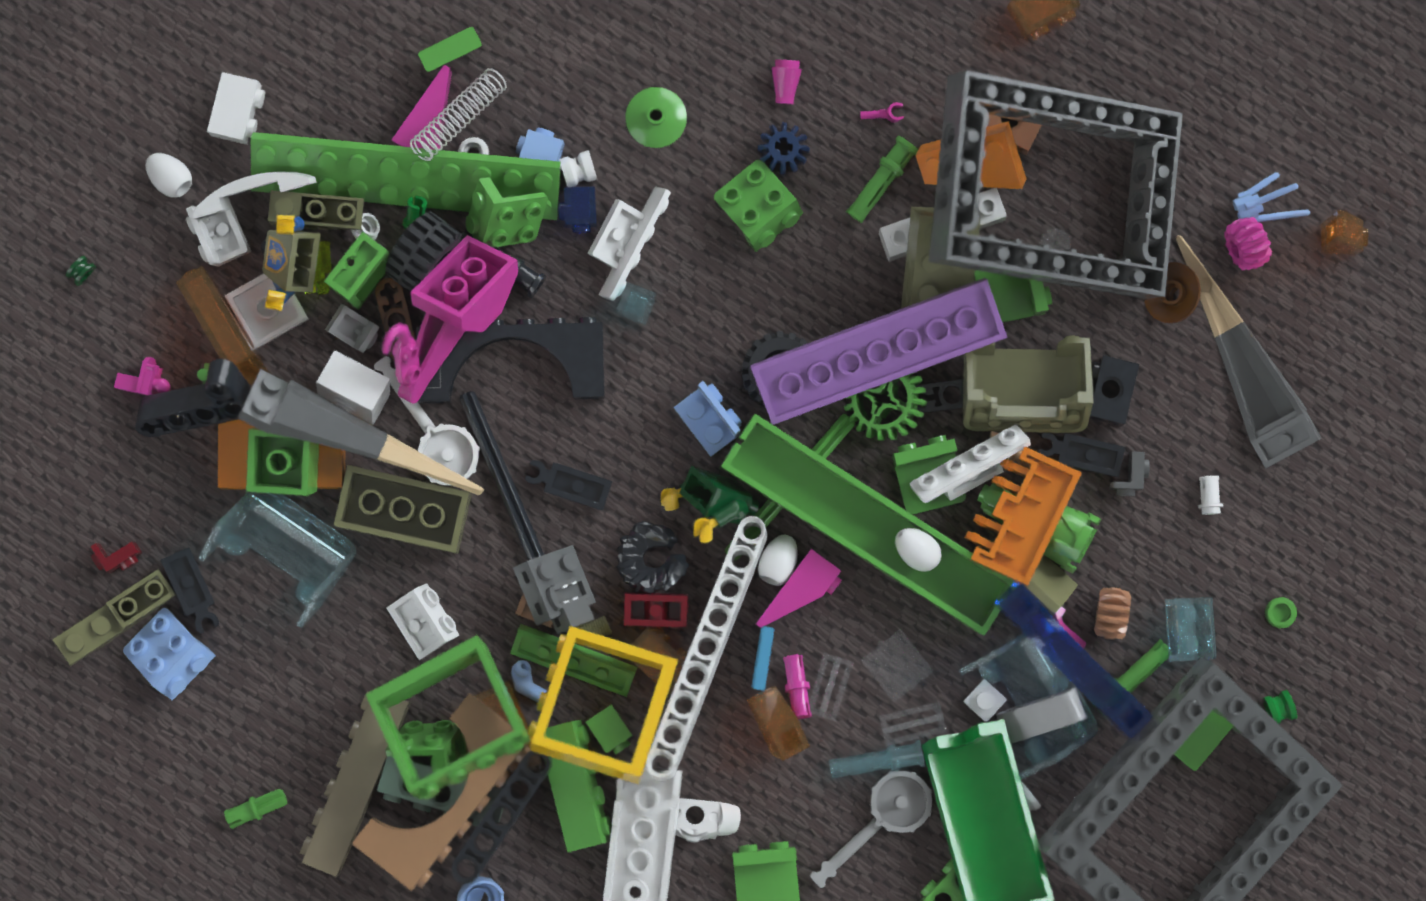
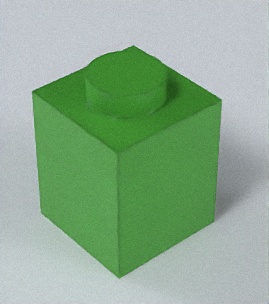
(610, 730)

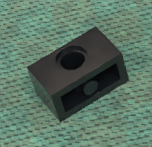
(1123, 376)

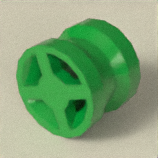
(1280, 707)

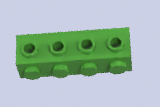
(577, 793)

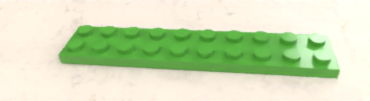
(395, 172)

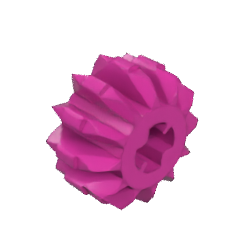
(1247, 243)

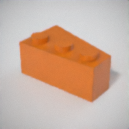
(999, 168)

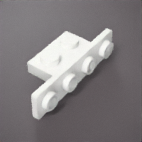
(623, 237)
(970, 467)

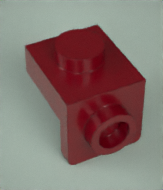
(124, 557)

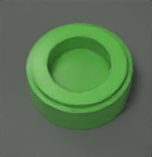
(1280, 612)

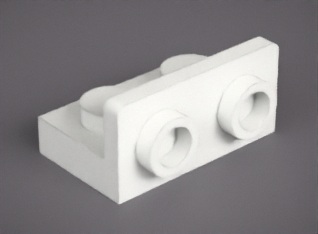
(423, 620)

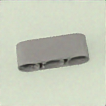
(1043, 715)

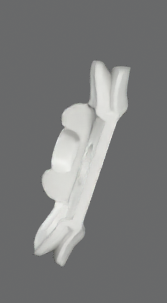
(718, 820)

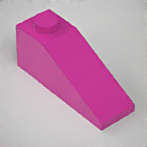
(426, 109)
(805, 585)

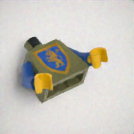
(289, 260)

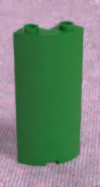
(986, 815)

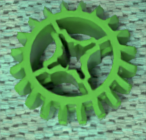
(879, 412)

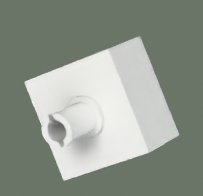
(353, 387)

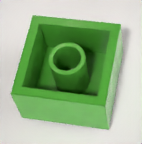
(281, 464)

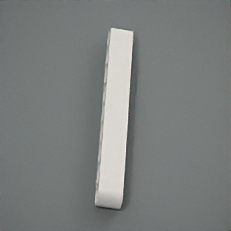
(707, 632)

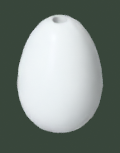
(168, 174)
(918, 549)
(778, 560)

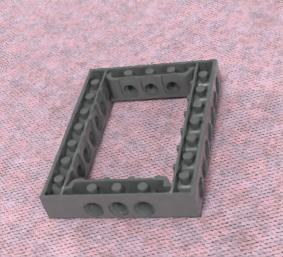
(1151, 191)
(1140, 758)

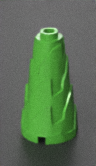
(1069, 538)

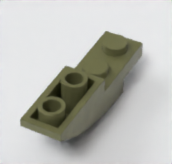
(114, 618)

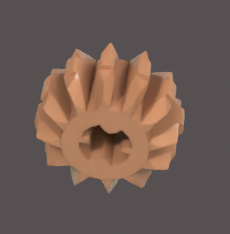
(1112, 613)

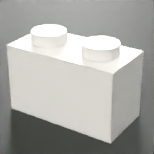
(235, 108)

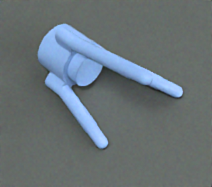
(1251, 205)

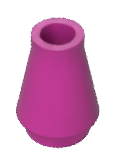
(786, 79)

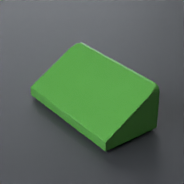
(449, 49)

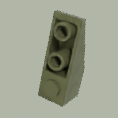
(317, 210)

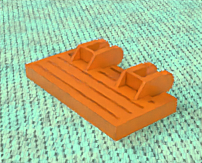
(1027, 517)

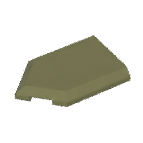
(1051, 585)

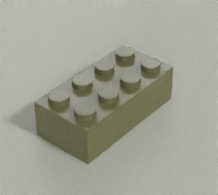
(924, 278)
(402, 509)

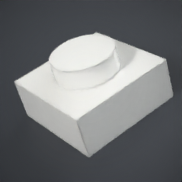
(985, 700)

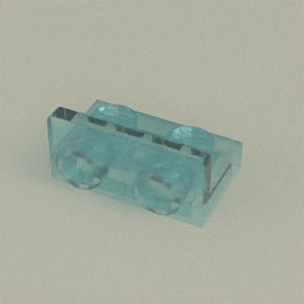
(1190, 629)

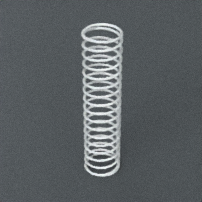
(456, 114)

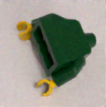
(713, 497)

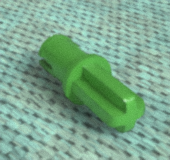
(255, 808)

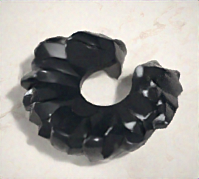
(631, 558)

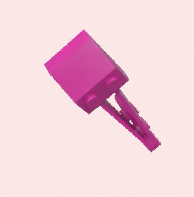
(458, 297)

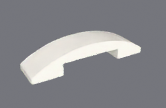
(218, 202)

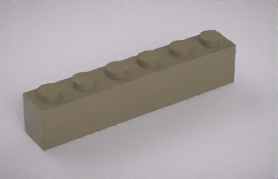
(350, 792)

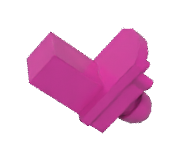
(147, 383)

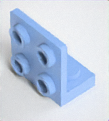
(708, 419)

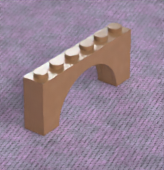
(413, 851)

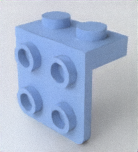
(167, 654)

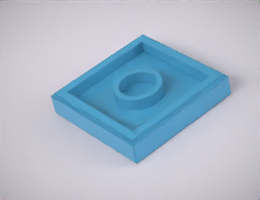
(762, 658)

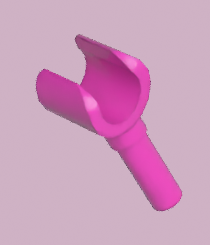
(883, 113)

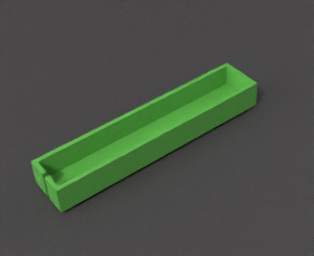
(862, 521)

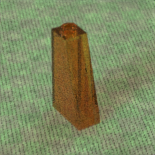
(220, 323)

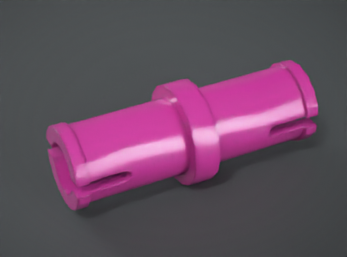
(797, 686)

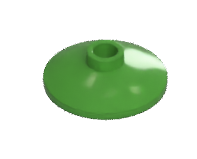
(660, 132)

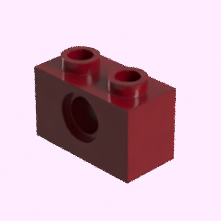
(656, 609)

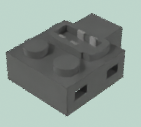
(556, 589)

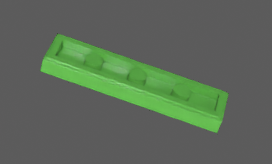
(583, 662)

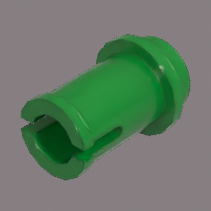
(414, 211)

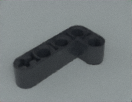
(197, 405)

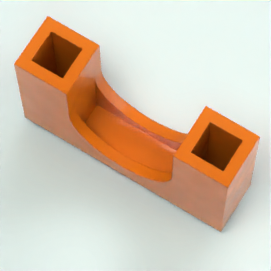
(234, 454)

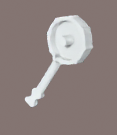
(445, 443)

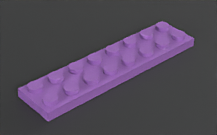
(879, 351)

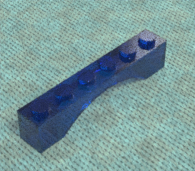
(1072, 660)

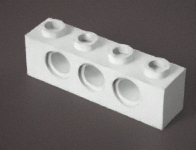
(895, 236)

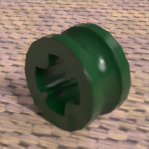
(80, 270)

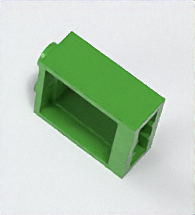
(359, 281)

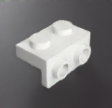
(219, 236)

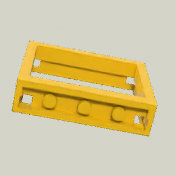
(585, 758)

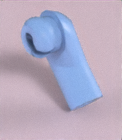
(523, 681)

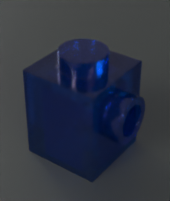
(579, 209)

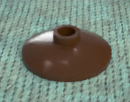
(1168, 309)

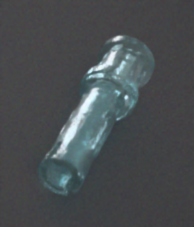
(891, 758)

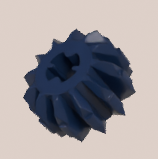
(775, 154)

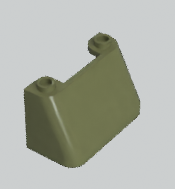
(1029, 388)

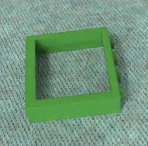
(421, 679)

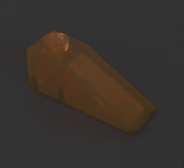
(1343, 234)

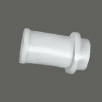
(1210, 497)

